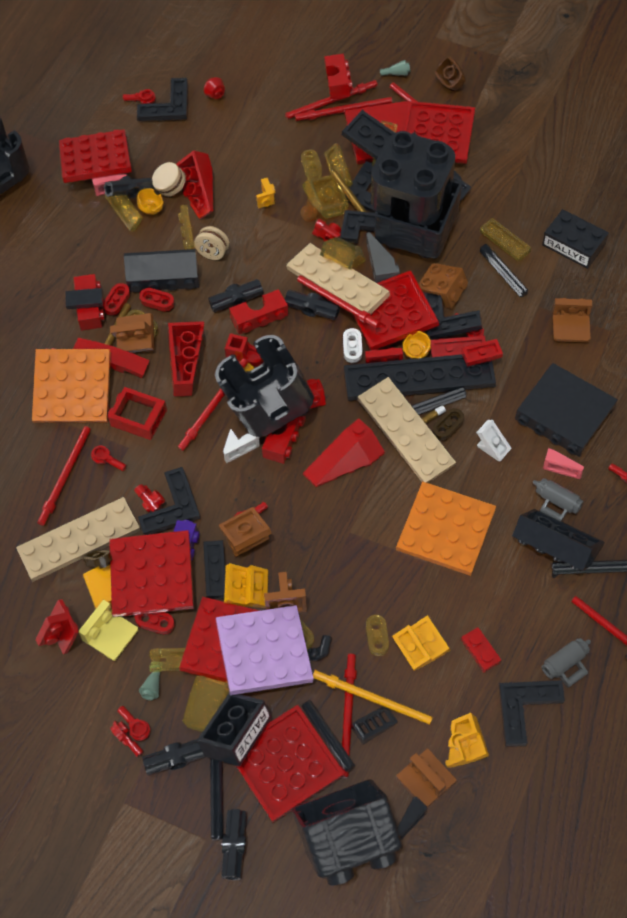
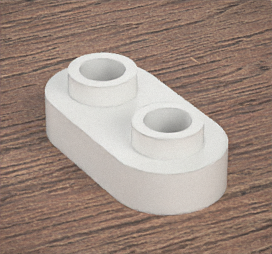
(352, 347)

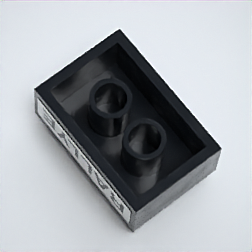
(575, 238)
(234, 729)

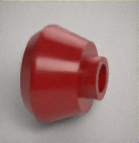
(214, 88)

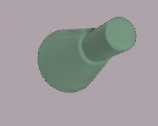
(400, 69)
(150, 687)

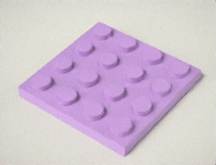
(263, 650)

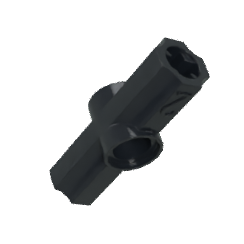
(127, 186)
(235, 295)
(312, 304)
(172, 757)
(234, 844)

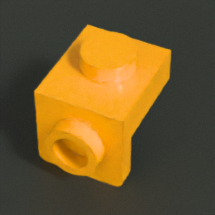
(267, 197)

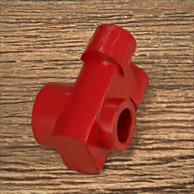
(326, 231)
(152, 500)

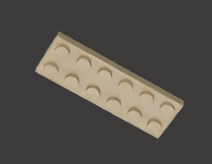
(338, 280)
(406, 431)
(77, 538)

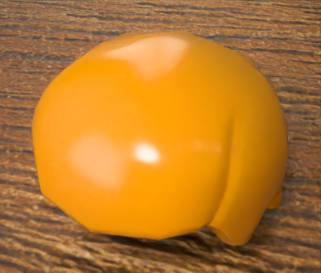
(149, 202)
(417, 345)

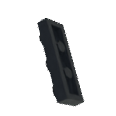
(214, 569)

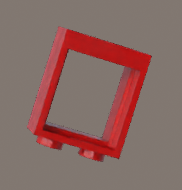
(152, 423)

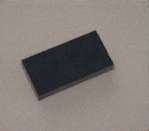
(84, 298)

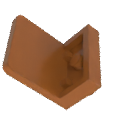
(444, 281)
(571, 320)

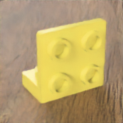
(107, 633)

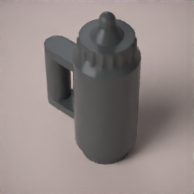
(559, 496)
(566, 658)

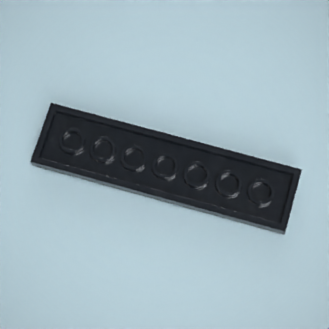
(371, 136)
(419, 375)

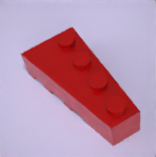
(184, 352)

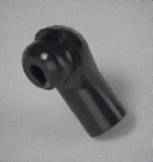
(322, 651)

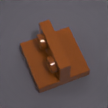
(134, 333)
(245, 531)
(286, 596)
(426, 777)

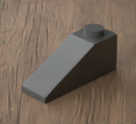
(380, 259)

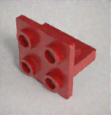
(58, 628)

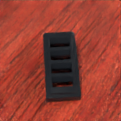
(362, 736)
(413, 814)

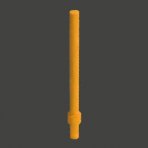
(333, 681)

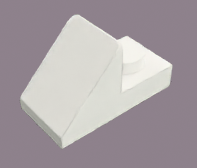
(492, 441)
(235, 448)

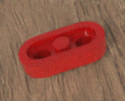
(158, 299)
(116, 300)
(155, 622)

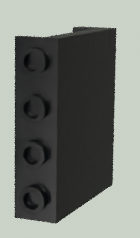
(565, 409)

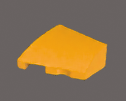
(466, 742)

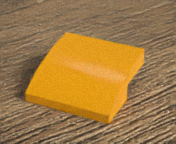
(99, 584)
(246, 585)
(421, 643)

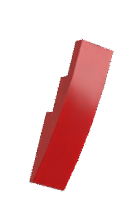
(120, 359)

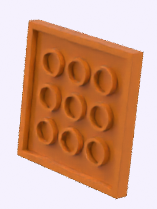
(71, 386)
(446, 528)

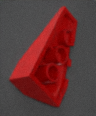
(198, 182)
(349, 451)

